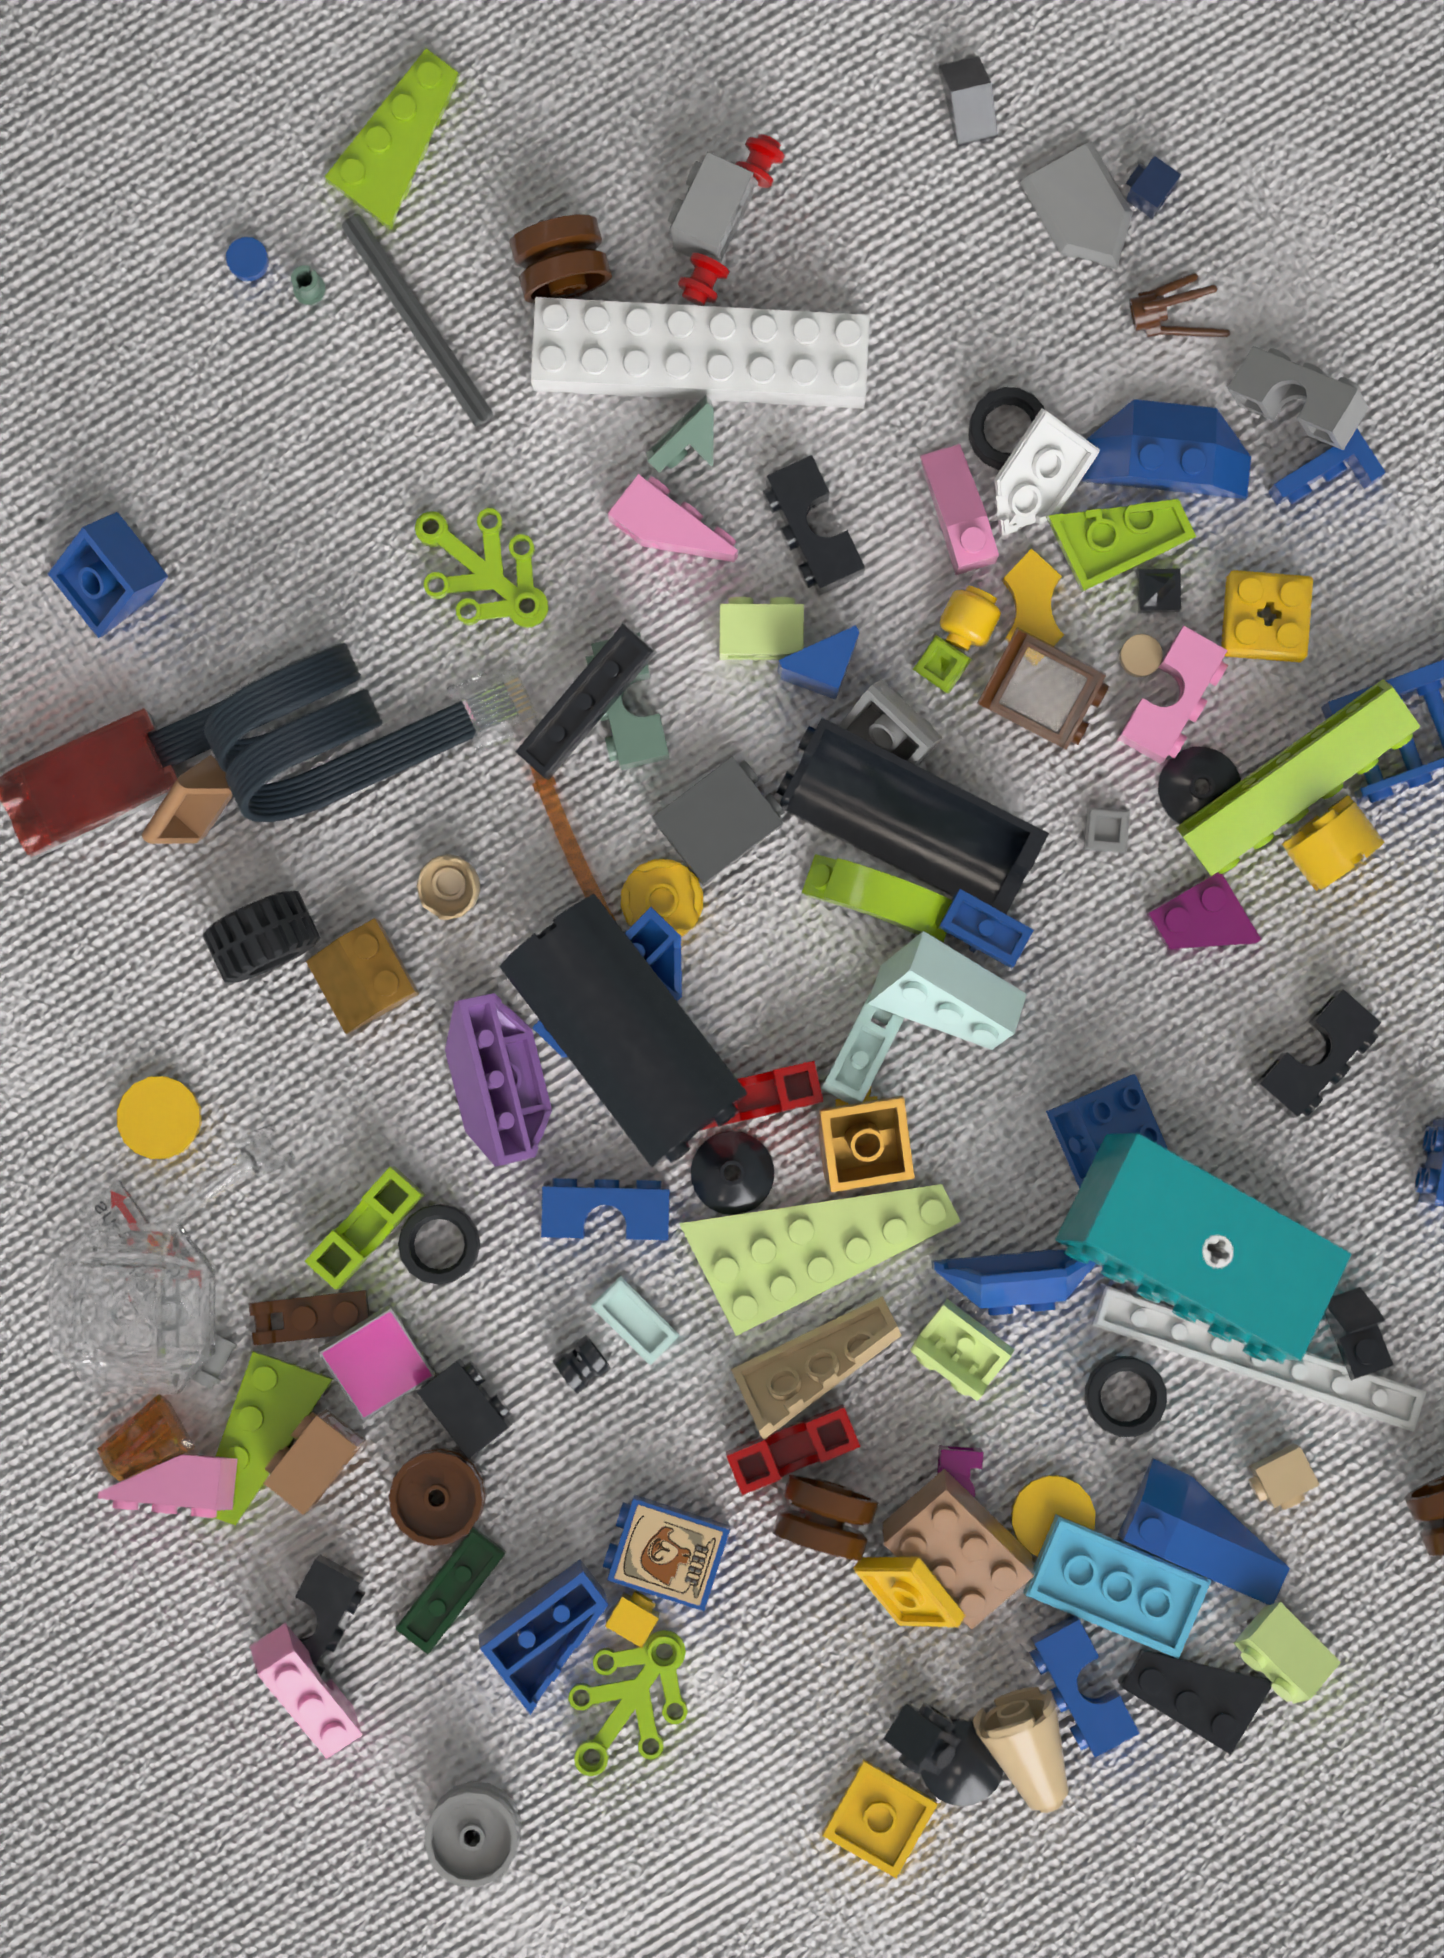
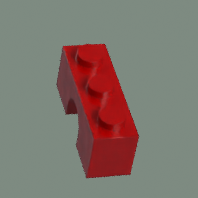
(777, 1092)
(792, 1448)

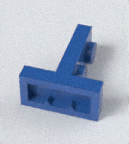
(1329, 466)

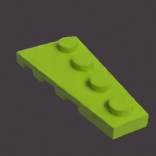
(387, 151)

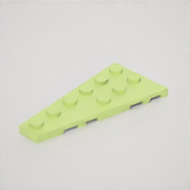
(790, 1254)

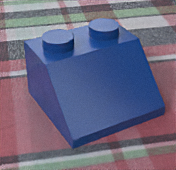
(107, 573)

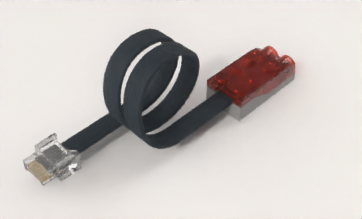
(134, 763)

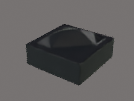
(1159, 590)

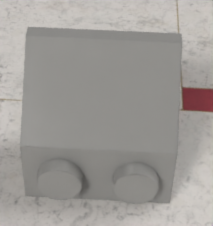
(891, 724)

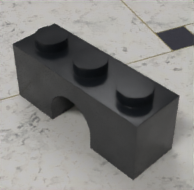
(826, 560)
(1345, 1029)
(330, 1593)

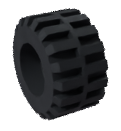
(261, 936)

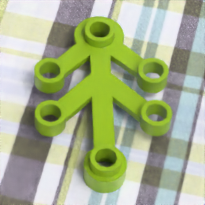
(486, 573)
(633, 1695)

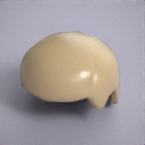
(448, 886)

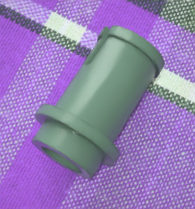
(310, 294)

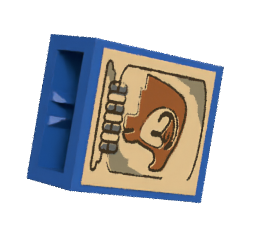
(666, 1552)

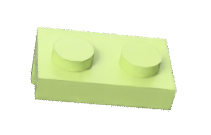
(961, 1350)

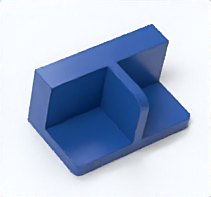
(985, 928)

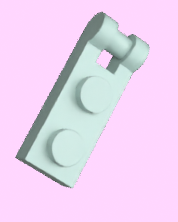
(862, 1054)

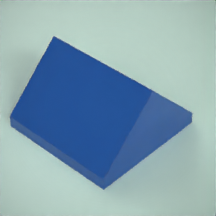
(821, 665)

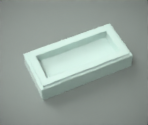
(635, 1320)

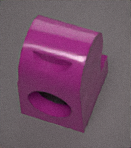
(959, 1462)

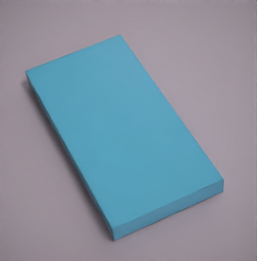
(1117, 1586)

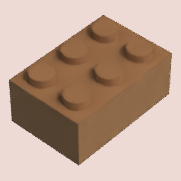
(960, 1546)

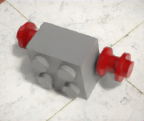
(713, 210)

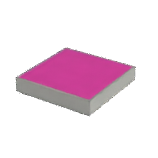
(376, 1362)

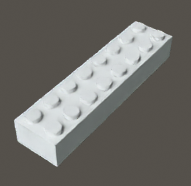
(700, 352)

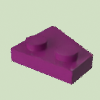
(1204, 918)

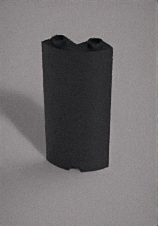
(909, 817)
(623, 1031)

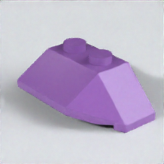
(497, 1079)

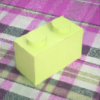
(760, 630)
(1286, 1653)

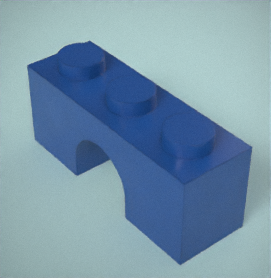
(568, 1206)
(1100, 1720)

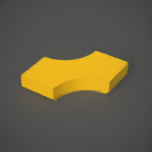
(1032, 589)

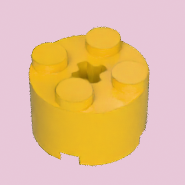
(1333, 843)

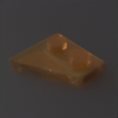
(146, 1440)

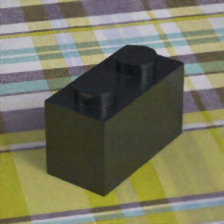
(465, 1407)

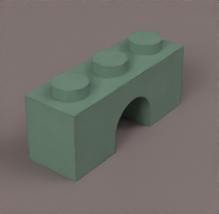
(635, 738)

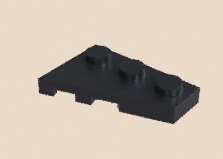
(1198, 1696)

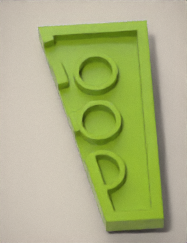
(263, 1417)

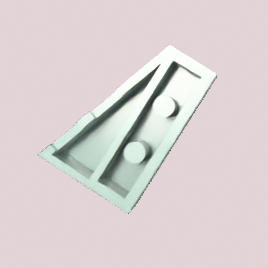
(947, 993)

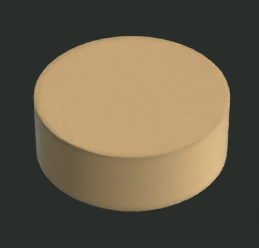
(1141, 655)

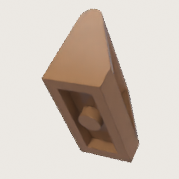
(190, 806)

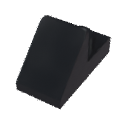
(1357, 1333)

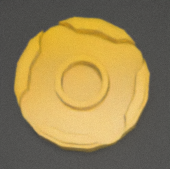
(667, 889)
(159, 1117)
(1041, 1501)

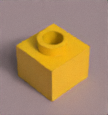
(633, 1617)

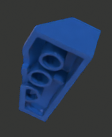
(1192, 1529)

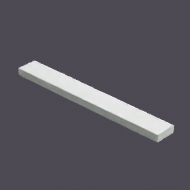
(1311, 1377)

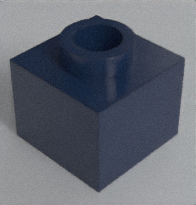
(1151, 186)

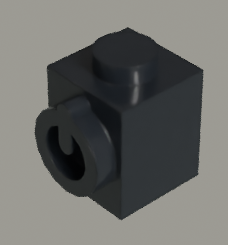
(923, 1738)

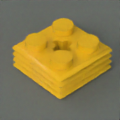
(1286, 596)

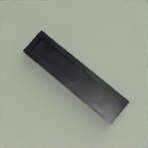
(586, 701)

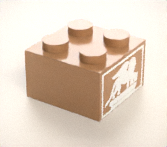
(314, 1461)

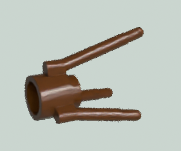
(1151, 309)

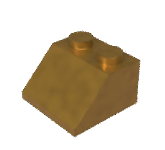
(362, 976)
(865, 1144)

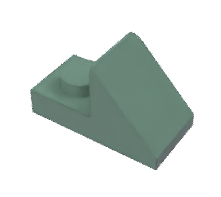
(693, 429)

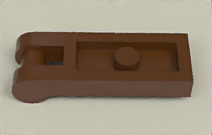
(309, 1316)

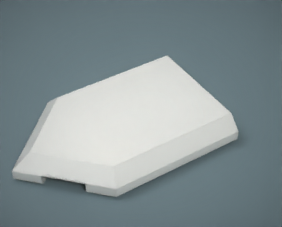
(1041, 473)

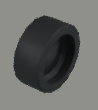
(992, 400)
(412, 1261)
(1148, 1419)

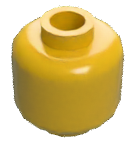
(970, 617)

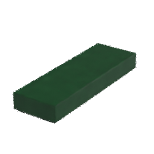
(450, 1590)

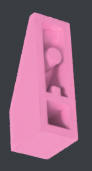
(959, 510)

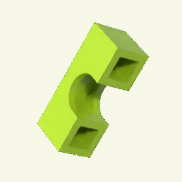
(365, 1228)

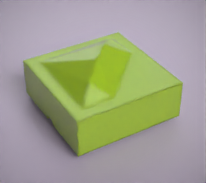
(942, 664)

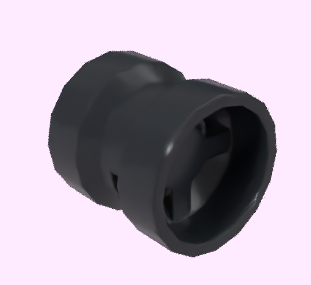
(581, 1364)

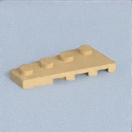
(807, 1367)

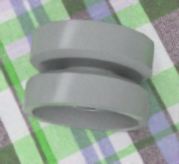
(483, 1857)

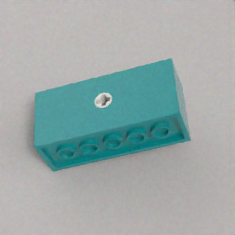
(1202, 1248)

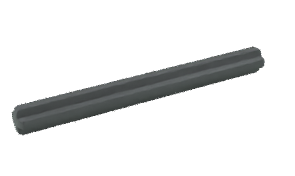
(417, 320)

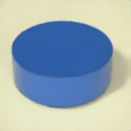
(247, 259)

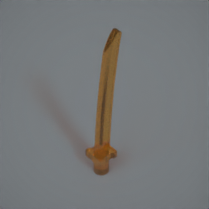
(566, 837)

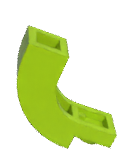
(877, 895)

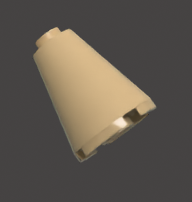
(1027, 1745)

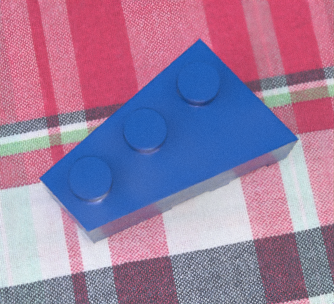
(543, 1631)

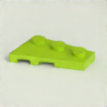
(1119, 538)

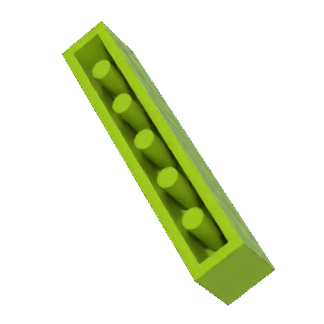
(1298, 778)

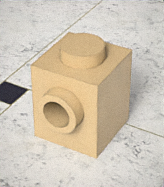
(1283, 1477)

